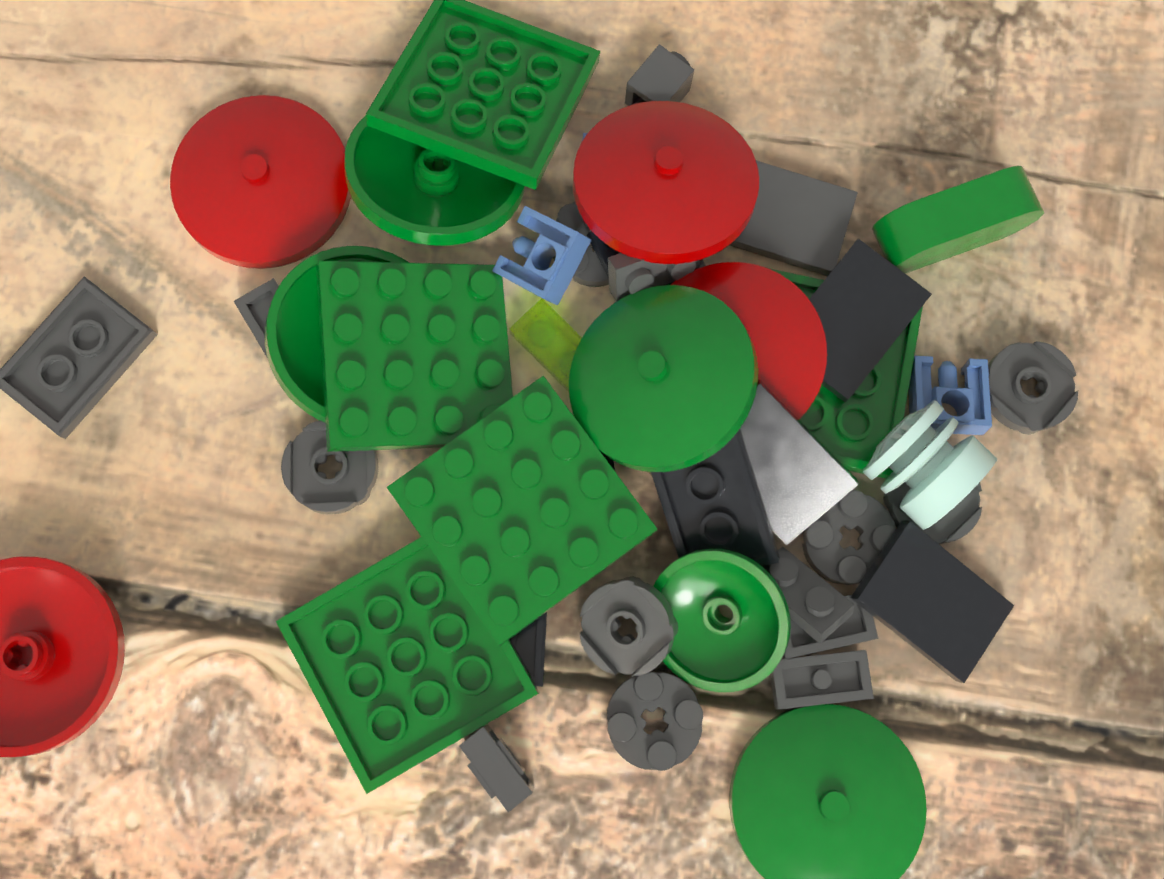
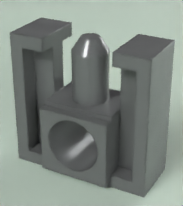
(497, 768)

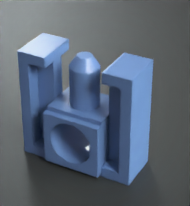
(553, 240)
(970, 403)

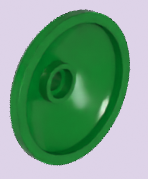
(720, 650)

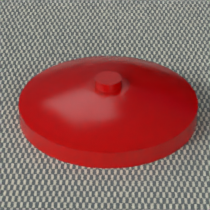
(260, 181)
(665, 182)
(780, 324)
(56, 654)

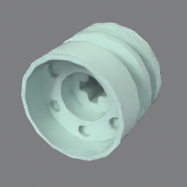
(931, 466)

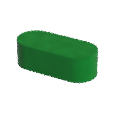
(958, 219)

